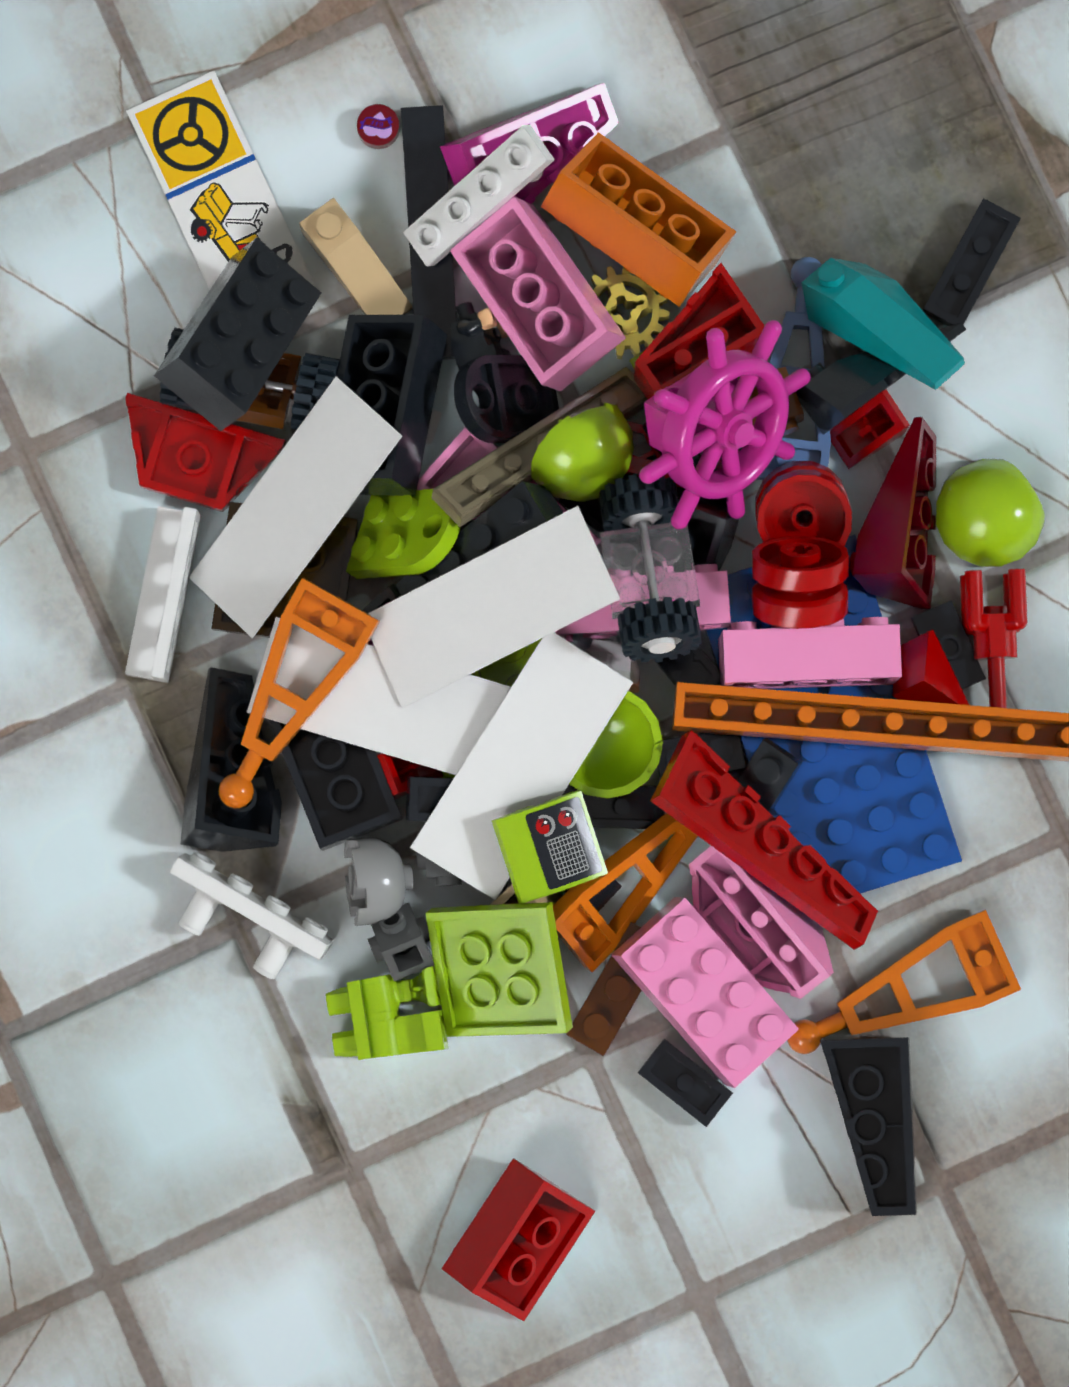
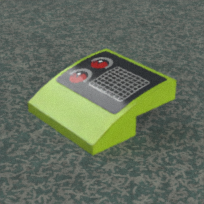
(549, 847)

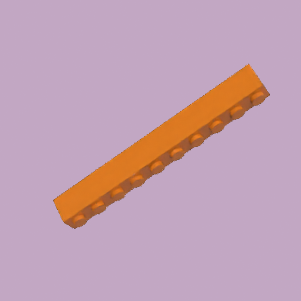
(871, 721)

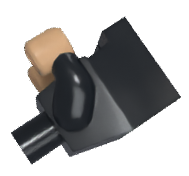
(475, 335)

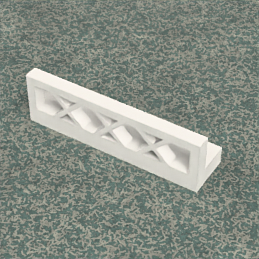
(163, 594)

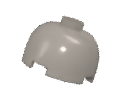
(375, 880)

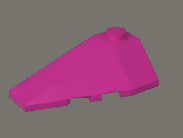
(561, 125)

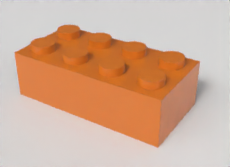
(638, 219)

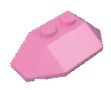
(759, 926)

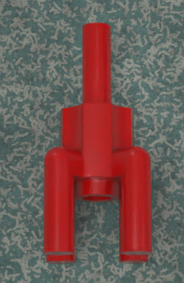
(994, 626)

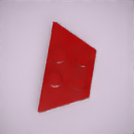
(193, 459)

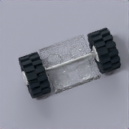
(649, 569)

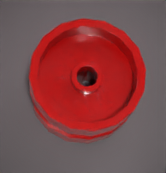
(798, 488)
(800, 582)

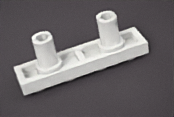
(479, 195)
(270, 913)

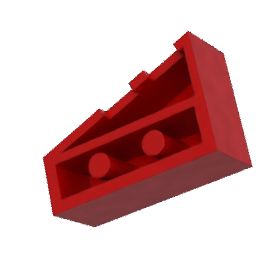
(683, 342)

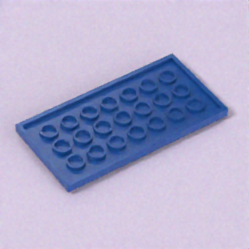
(857, 805)

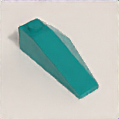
(879, 319)

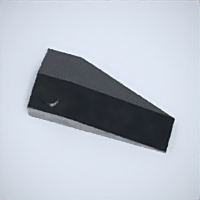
(218, 754)

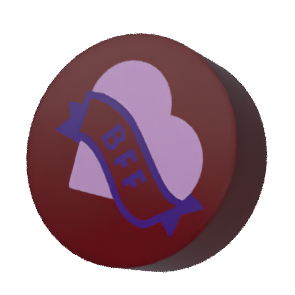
(378, 126)

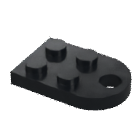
(507, 394)

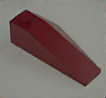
(894, 539)

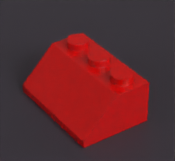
(518, 1240)

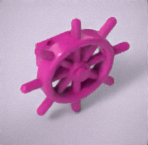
(714, 415)

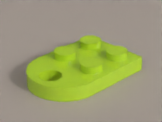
(401, 536)

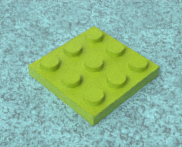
(499, 969)

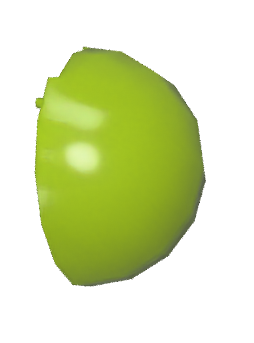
(584, 453)
(989, 513)
(623, 752)

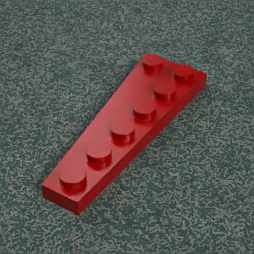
(731, 820)

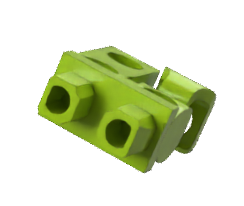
(376, 1017)

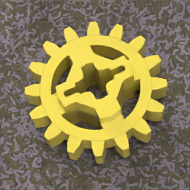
(641, 305)

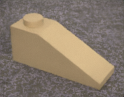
(353, 261)

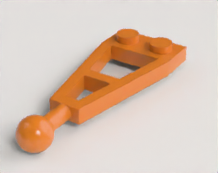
(327, 619)
(581, 924)
(980, 958)

